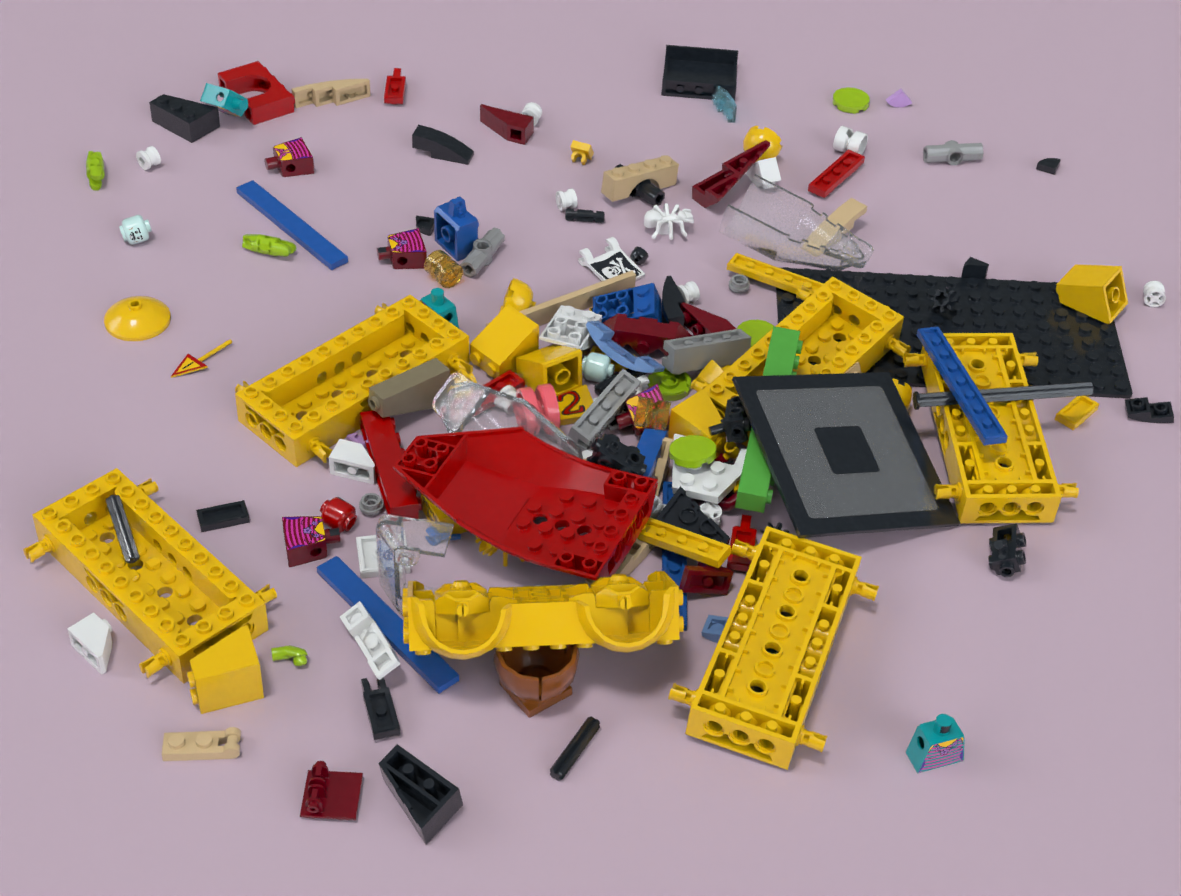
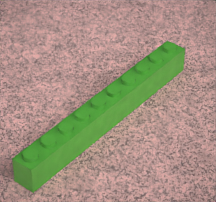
(756, 476)

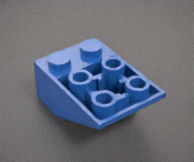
(641, 300)

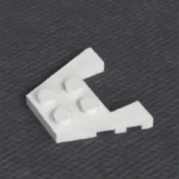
(710, 481)

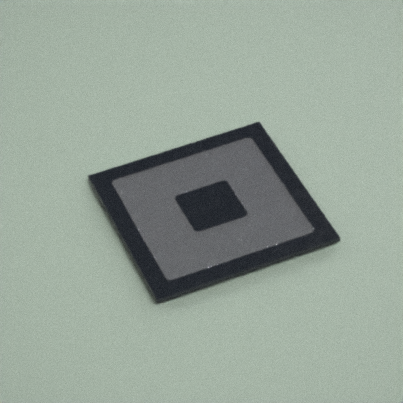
(844, 453)

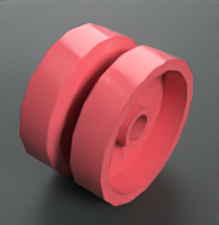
(543, 399)

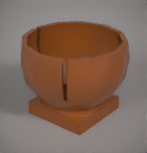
(537, 676)

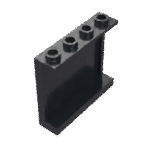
(697, 71)

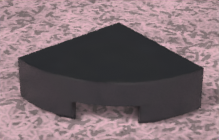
(1048, 165)
(425, 224)

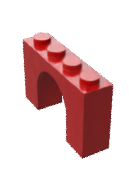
(274, 101)

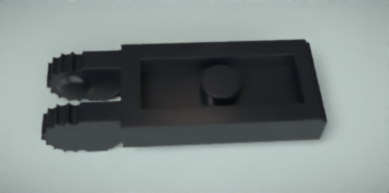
(380, 710)

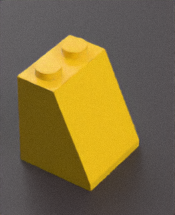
(1094, 291)
(503, 340)
(553, 365)
(694, 417)
(226, 673)

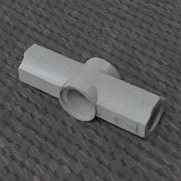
(953, 152)
(482, 252)

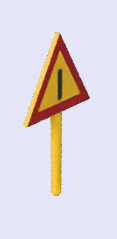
(191, 364)

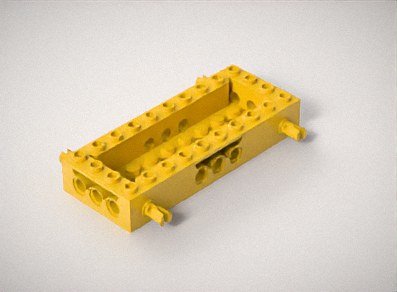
(825, 315)
(334, 379)
(980, 486)
(170, 563)
(783, 577)

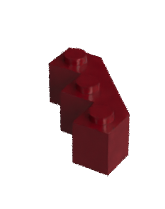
(645, 333)

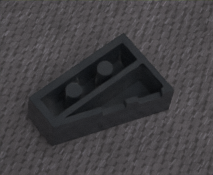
(184, 117)
(420, 791)

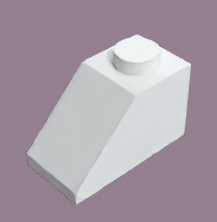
(766, 169)
(352, 462)
(92, 640)

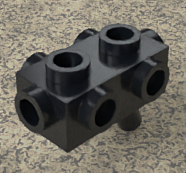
(734, 423)
(613, 454)
(1007, 550)

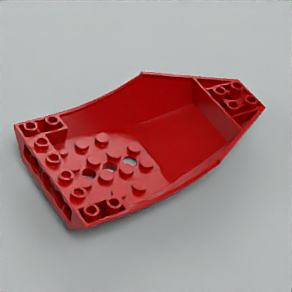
(508, 477)

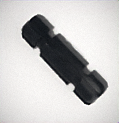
(584, 215)

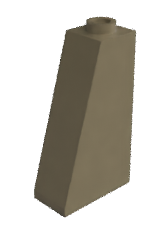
(409, 390)

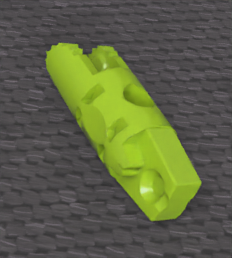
(95, 169)
(268, 245)

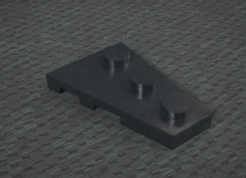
(687, 515)

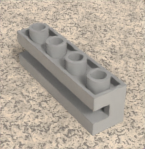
(697, 351)
(603, 410)

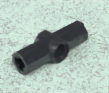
(647, 191)

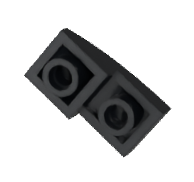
(1143, 411)

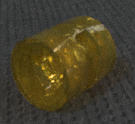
(443, 269)
(652, 413)

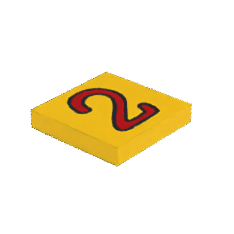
(573, 404)

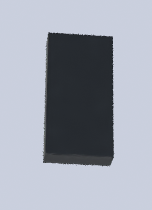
(222, 516)

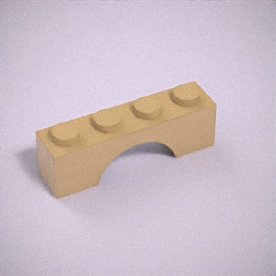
(620, 181)

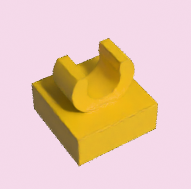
(581, 150)

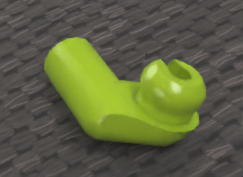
(287, 652)

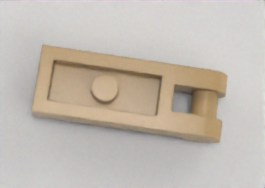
(201, 745)

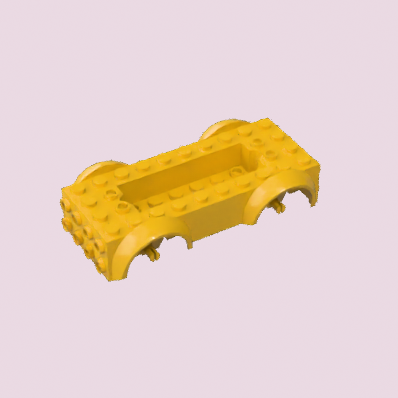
(614, 613)

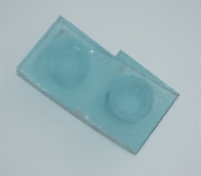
(725, 104)

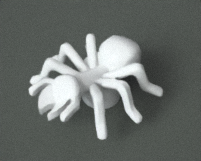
(664, 221)

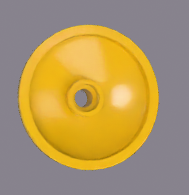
(137, 318)

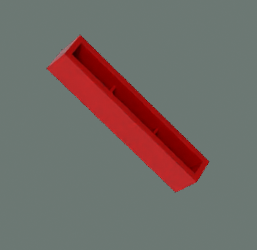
(384, 450)

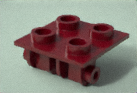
(331, 793)

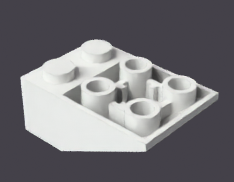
(570, 329)

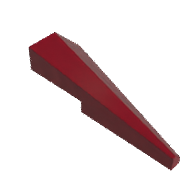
(716, 186)

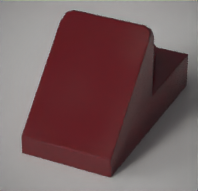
(706, 579)

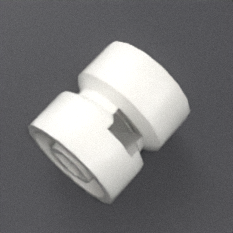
(847, 139)

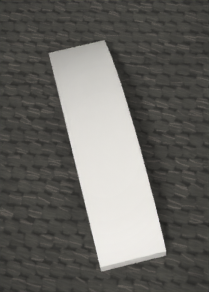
(371, 640)

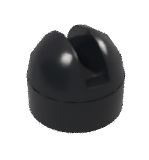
(639, 255)

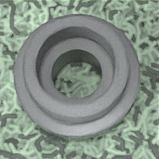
(739, 283)
(371, 504)

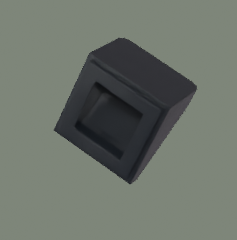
(975, 269)

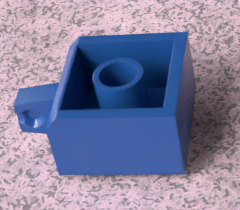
(455, 228)

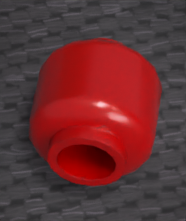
(338, 514)

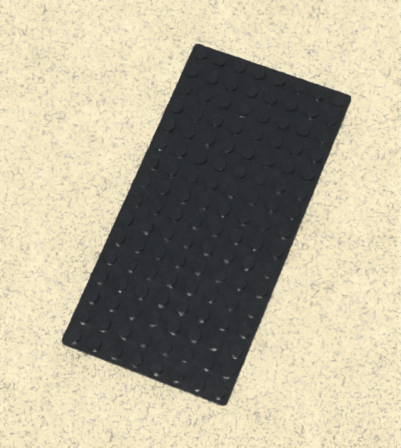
(1067, 342)

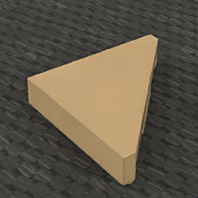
(663, 464)

